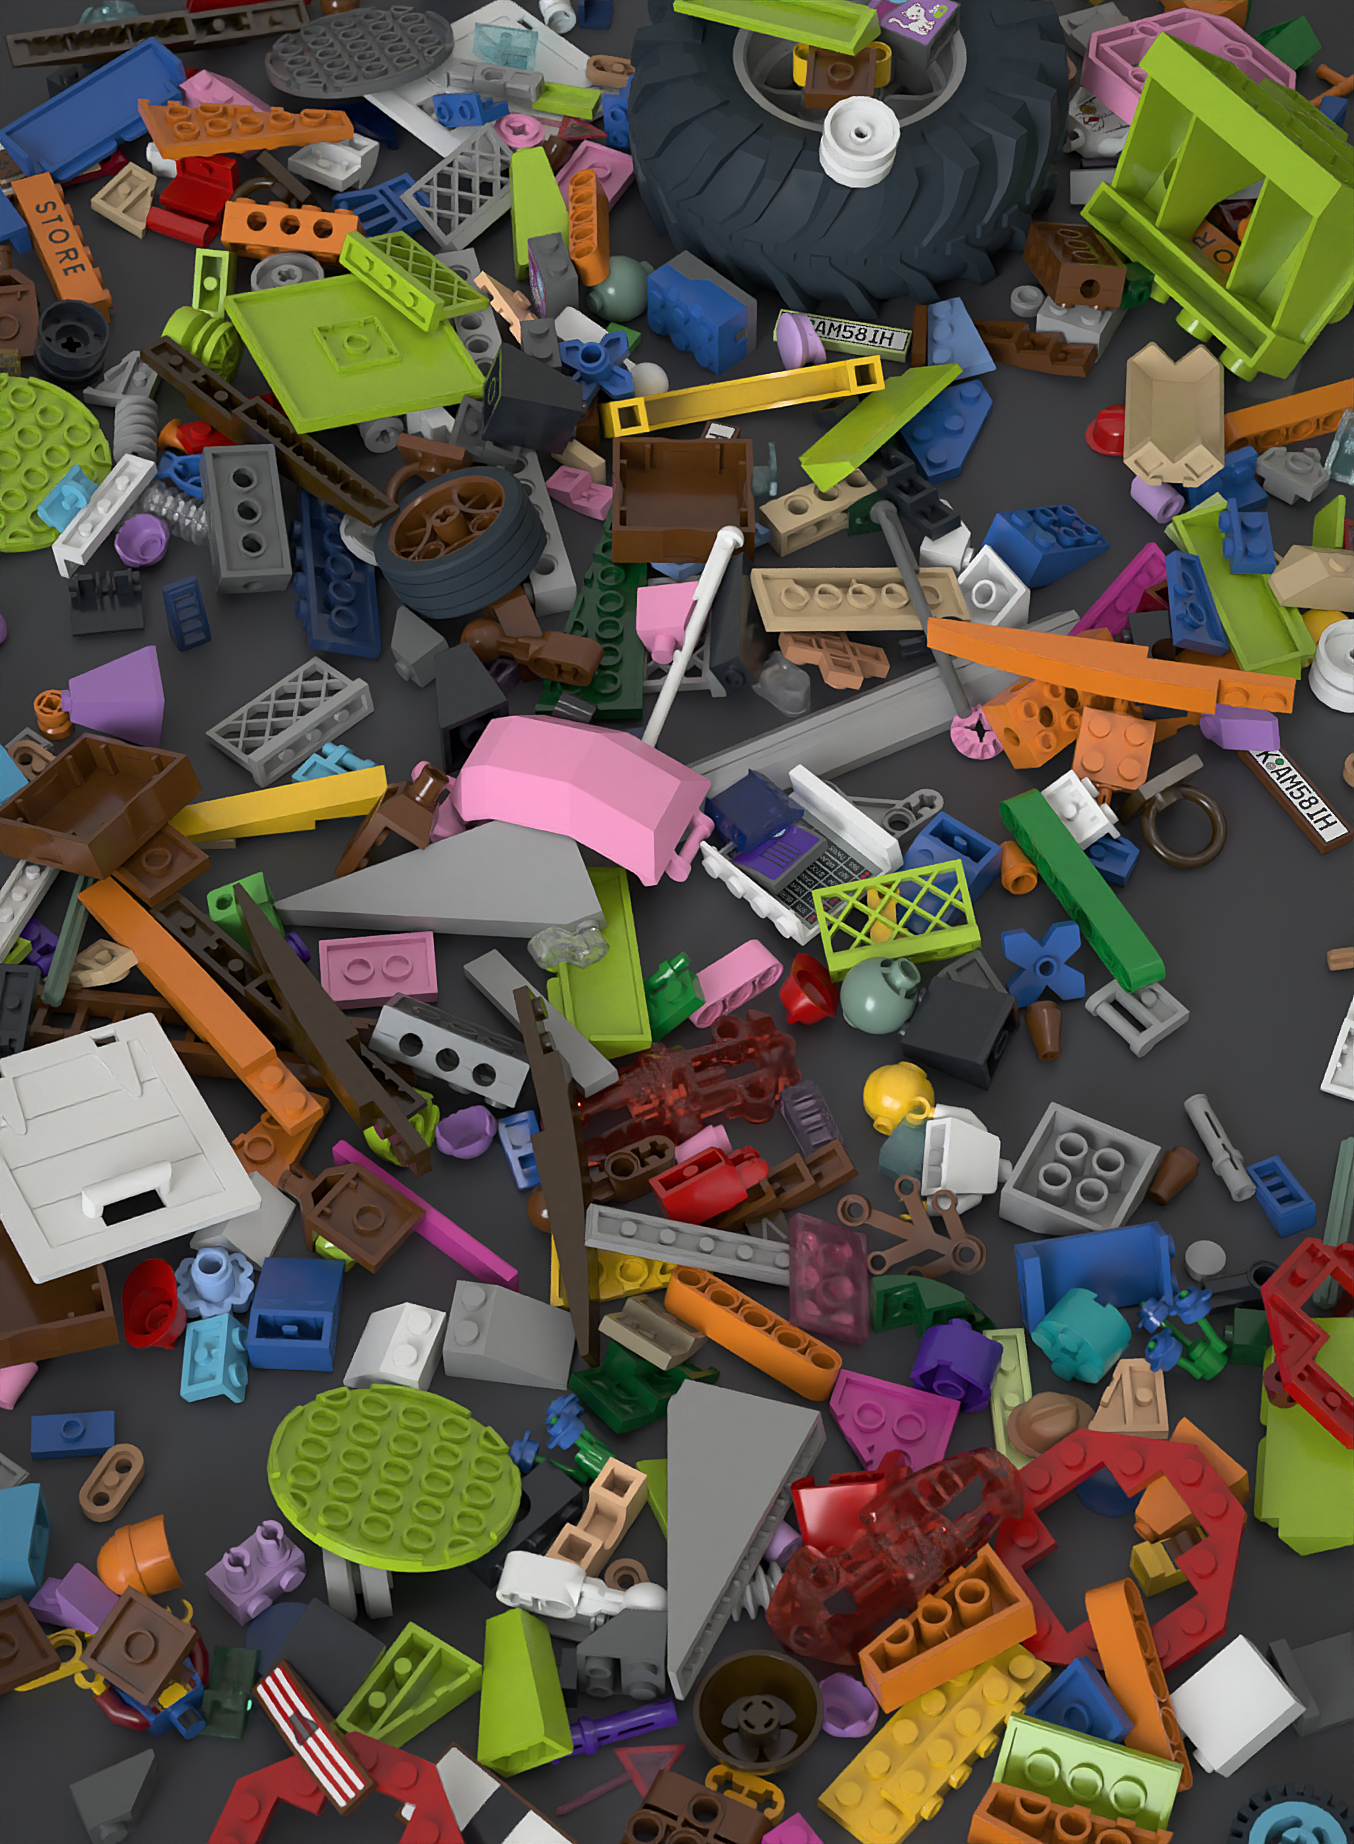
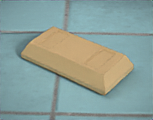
(582, 458)

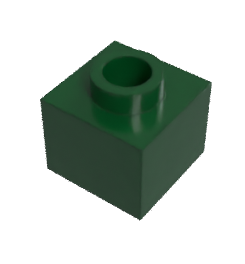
(1136, 285)
(1247, 1337)

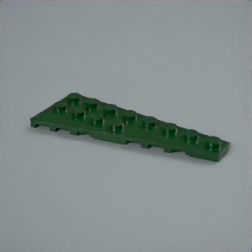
(607, 615)

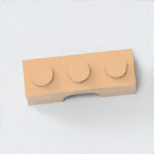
(612, 1508)

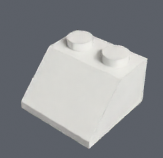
(399, 1348)

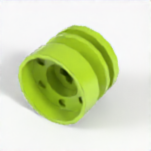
(207, 339)

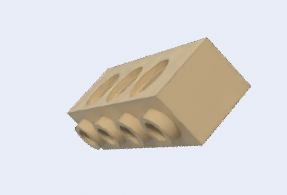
(811, 514)

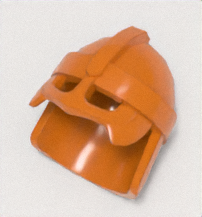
(139, 1558)

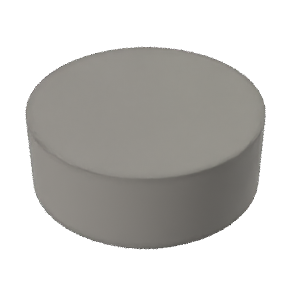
(1026, 301)
(1204, 1260)

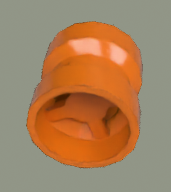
(52, 722)

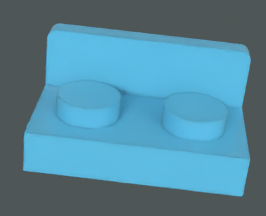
(215, 1359)

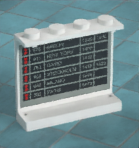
(855, 852)

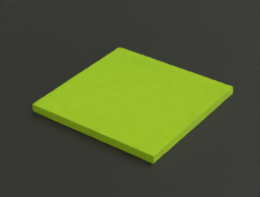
(348, 354)

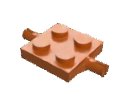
(1113, 750)

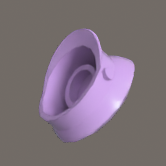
(798, 341)

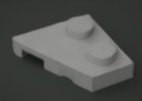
(123, 380)

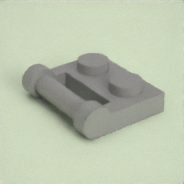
(1150, 1006)

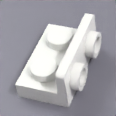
(1079, 811)

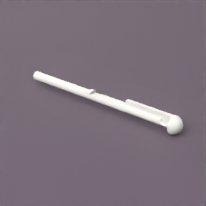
(727, 539)

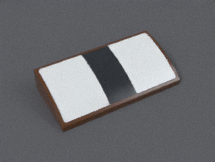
(487, 1806)

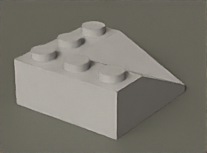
(1078, 1176)

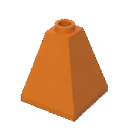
(1163, 1511)

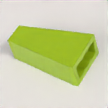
(535, 204)
(520, 1697)

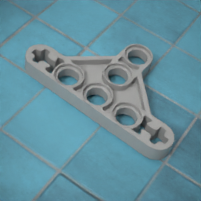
(886, 811)

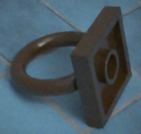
(280, 184)
(1163, 794)

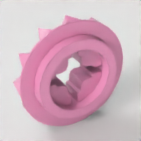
(515, 124)
(968, 742)

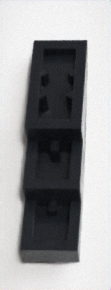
(912, 495)

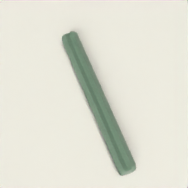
(67, 945)
(1338, 1219)

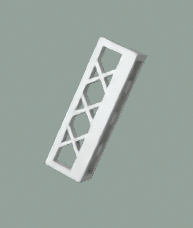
(102, 513)

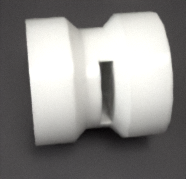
(558, 15)

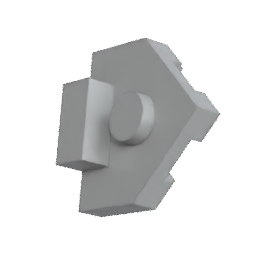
(1292, 473)

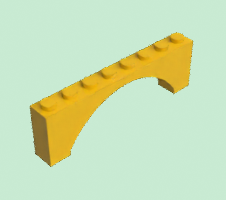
(741, 396)

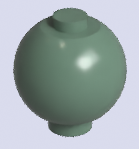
(622, 293)
(880, 994)

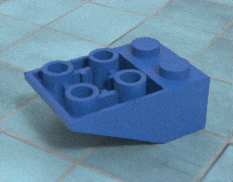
(1044, 542)
(942, 842)
(296, 1314)

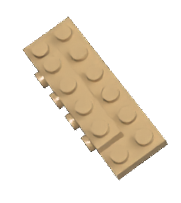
(851, 598)

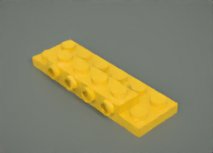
(931, 1748)

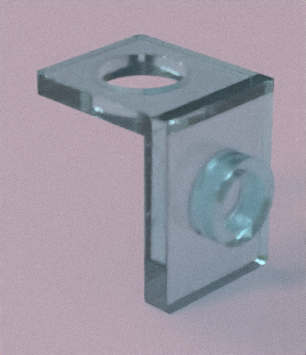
(766, 476)

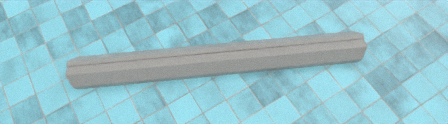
(856, 728)

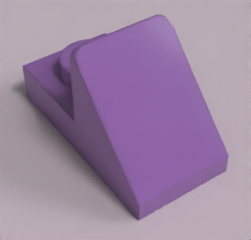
(74, 1602)

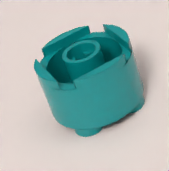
(1082, 1336)

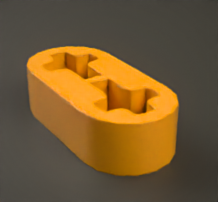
(748, 1790)

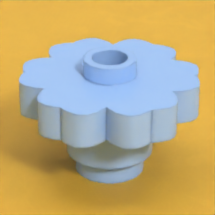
(215, 1283)

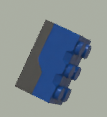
(702, 312)

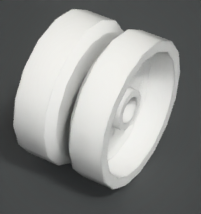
(859, 141)
(1333, 667)

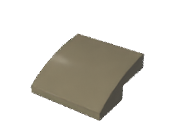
(653, 1332)

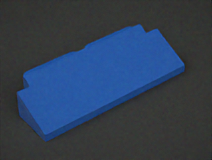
(94, 114)

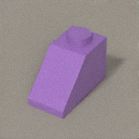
(1241, 728)

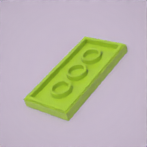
(1088, 1772)

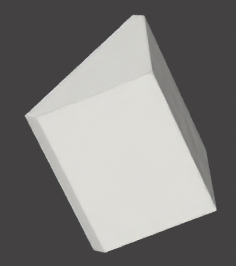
(994, 592)
(255, 1232)

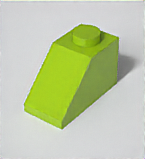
(213, 280)

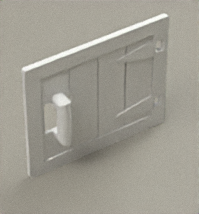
(413, 102)
(101, 1128)

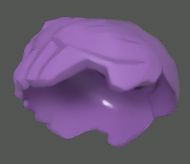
(142, 540)
(466, 1132)
(848, 1706)

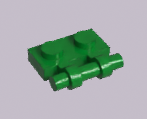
(676, 1000)

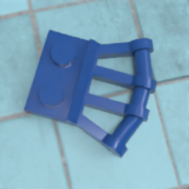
(384, 199)

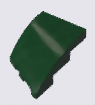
(921, 1303)
(631, 1389)

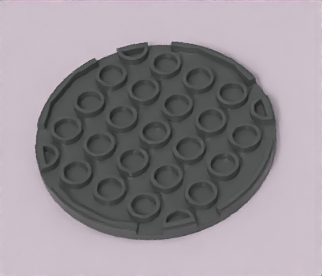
(359, 52)

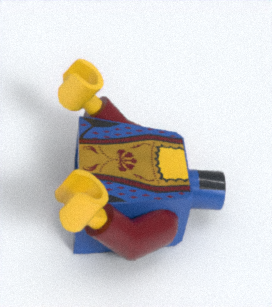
(174, 1707)

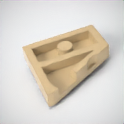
(127, 199)
(102, 964)

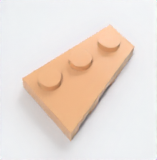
(510, 305)

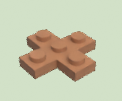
(840, 661)

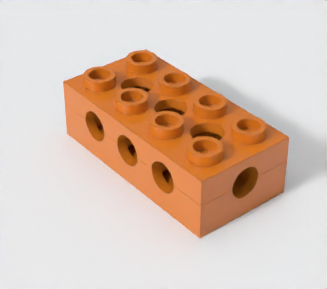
(246, 218)
(1040, 717)

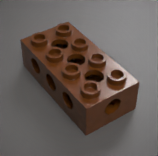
(1075, 265)

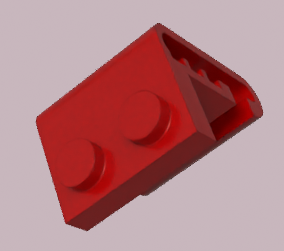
(196, 199)
(831, 1512)

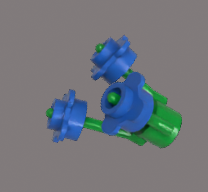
(1164, 1351)
(564, 1430)

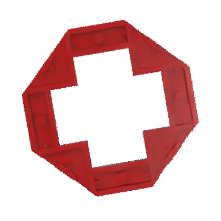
(1299, 1338)
(1134, 1464)
(396, 1771)

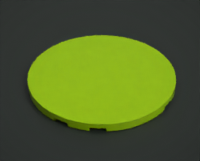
(40, 440)
(394, 1478)

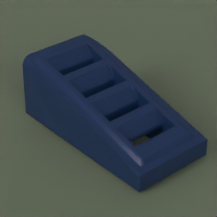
(186, 616)

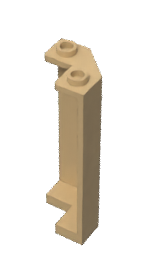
(1174, 416)

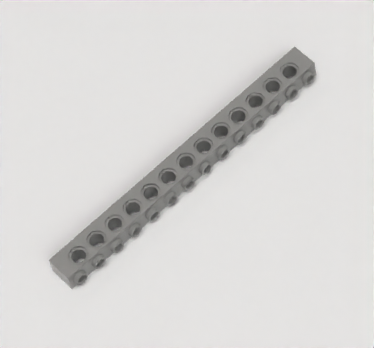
(551, 582)

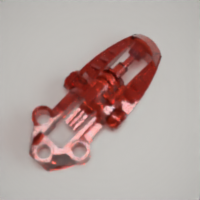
(677, 1088)
(898, 1560)

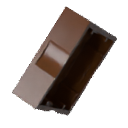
(678, 497)
(96, 805)
(52, 1316)

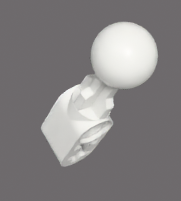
(572, 325)
(565, 1589)

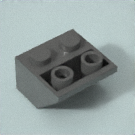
(626, 1656)

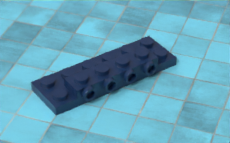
(333, 583)

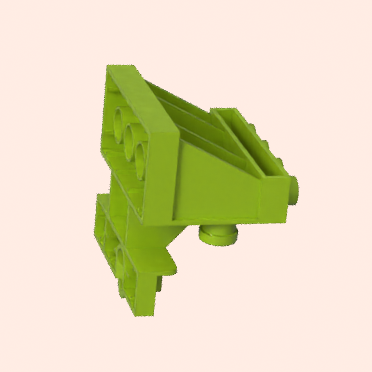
(1198, 140)

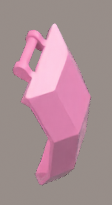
(590, 787)

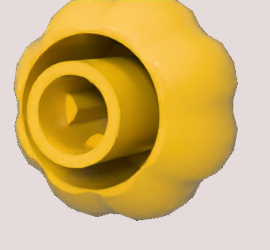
(890, 1091)

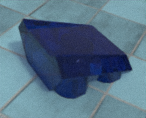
(751, 812)

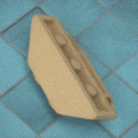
(1315, 578)

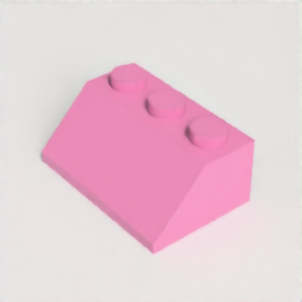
(214, 88)

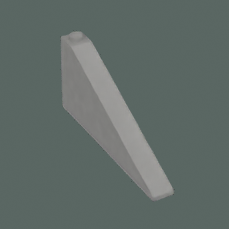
(474, 883)
(725, 1502)

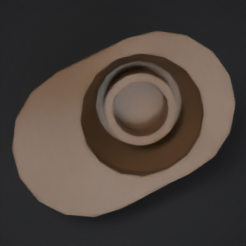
(1046, 1421)

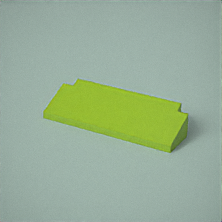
(819, 23)
(874, 423)
(1257, 628)
(607, 997)
(1303, 1468)

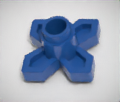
(598, 364)
(1043, 963)

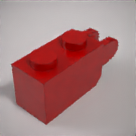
(708, 1183)

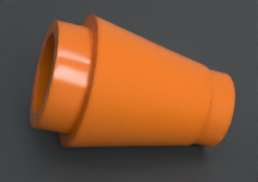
(1016, 869)

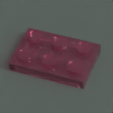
(828, 1279)

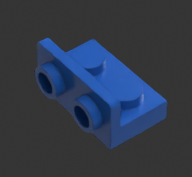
(467, 109)
(616, 117)
(1246, 540)

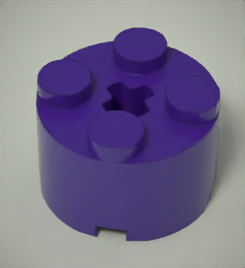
(957, 1364)

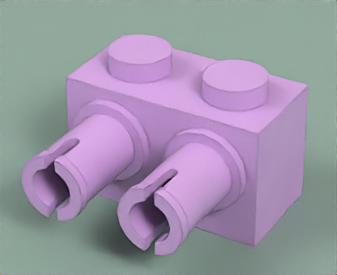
(257, 1572)

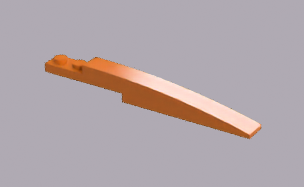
(1110, 668)
(203, 1005)

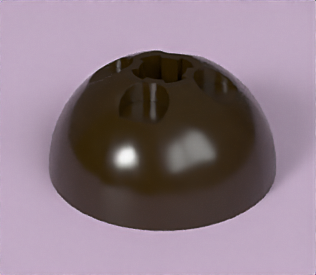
(758, 1692)

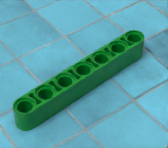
(1082, 891)

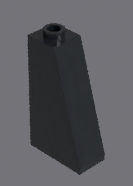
(737, 629)

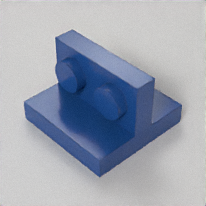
(1232, 481)
(1083, 1703)

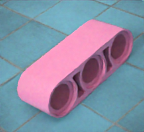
(735, 981)

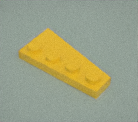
(619, 1276)

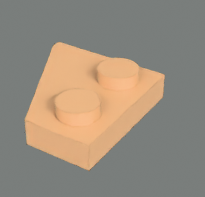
(1133, 1402)

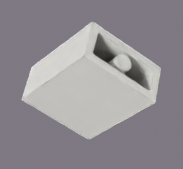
(1233, 1707)

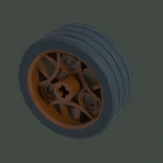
(460, 542)

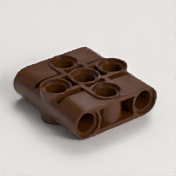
(671, 1812)

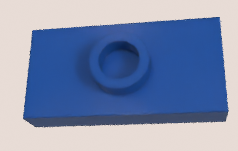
(72, 1434)

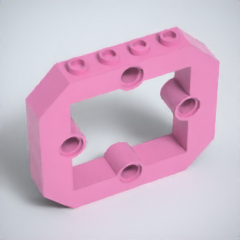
(1112, 51)

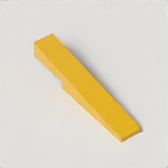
(282, 807)

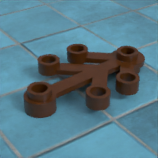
(920, 1235)

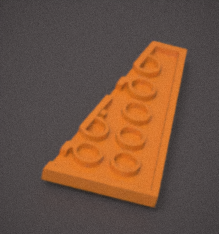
(237, 128)

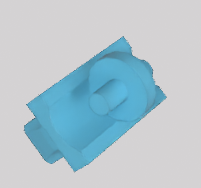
(66, 499)

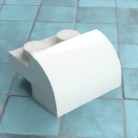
(338, 163)

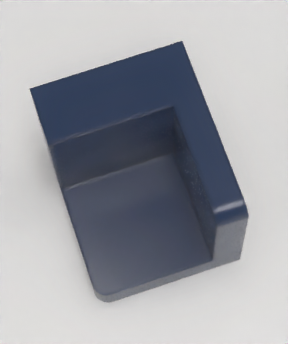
(595, 13)

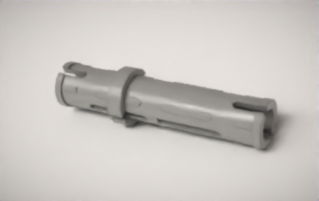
(1225, 1158)

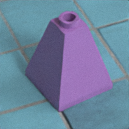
(120, 698)

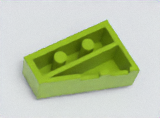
(411, 1688)

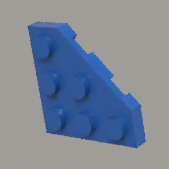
(946, 431)

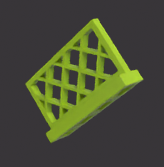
(407, 291)
(916, 948)

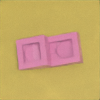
(578, 492)

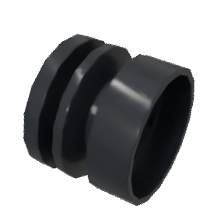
(71, 344)

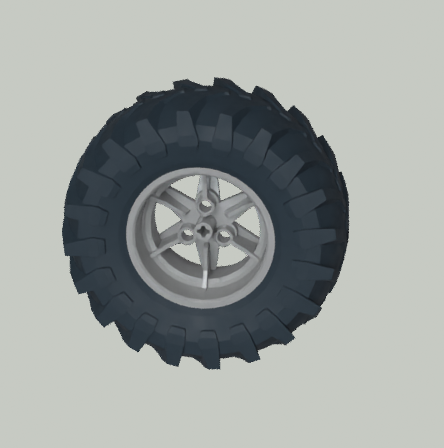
(739, 178)

